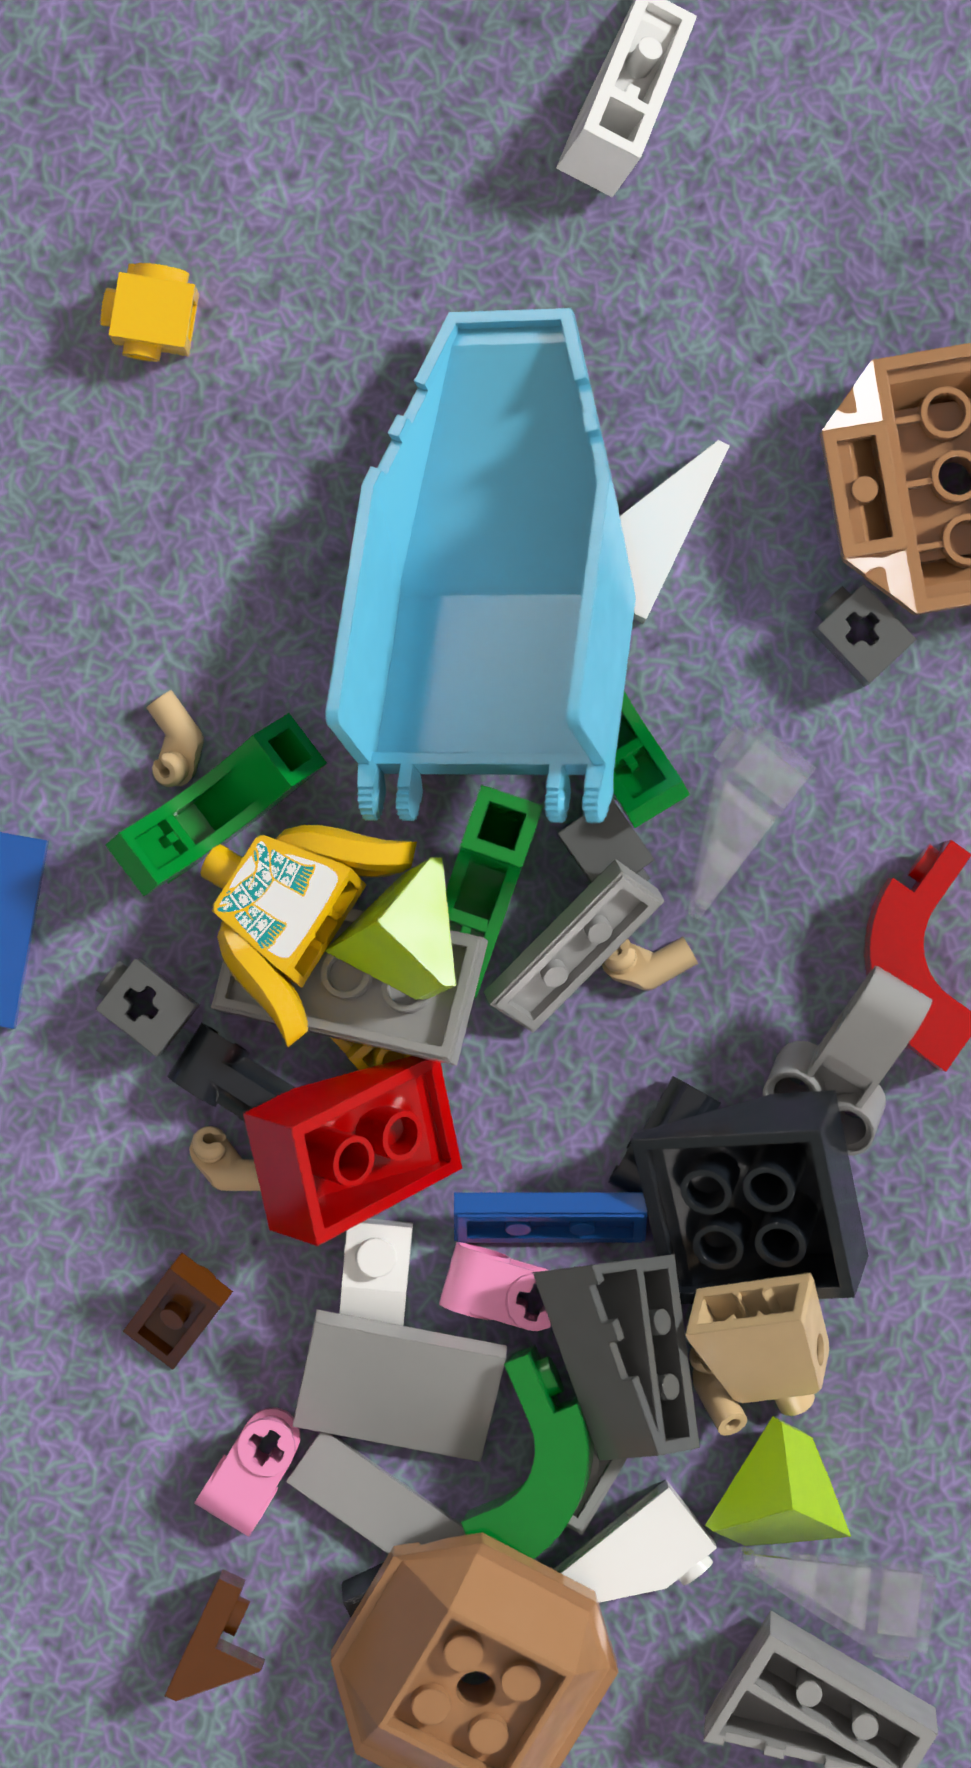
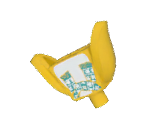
(288, 906)

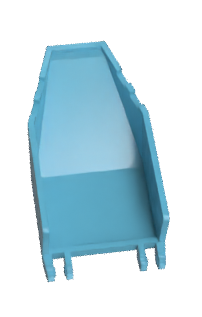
(488, 576)

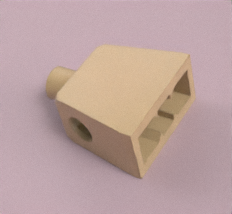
(763, 1339)

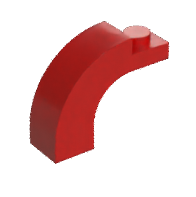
(897, 945)

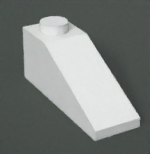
(627, 95)
(661, 522)
(376, 1270)
(643, 1549)

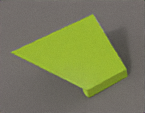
(404, 935)
(780, 1493)

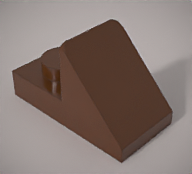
(177, 1310)
(208, 1658)

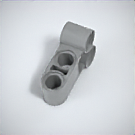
(855, 1054)

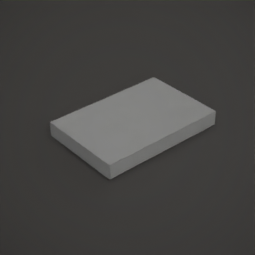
(399, 1385)

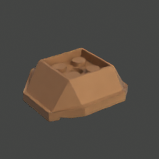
(884, 477)
(463, 1611)

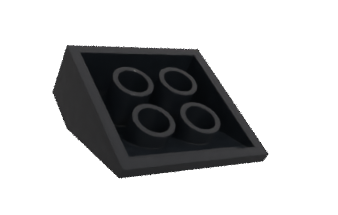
(755, 1194)

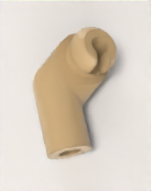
(181, 743)
(649, 969)
(221, 1162)
(722, 1409)

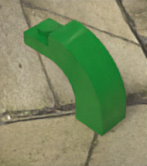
(217, 805)
(490, 865)
(562, 1464)

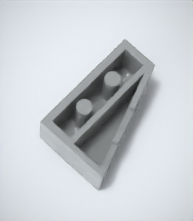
(817, 1705)

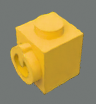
(151, 311)

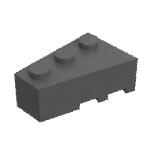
(625, 1353)

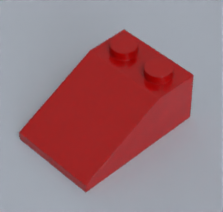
(351, 1146)

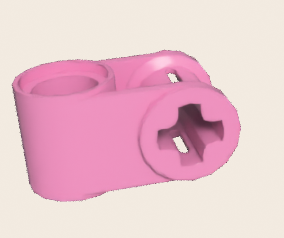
(488, 1287)
(248, 1477)

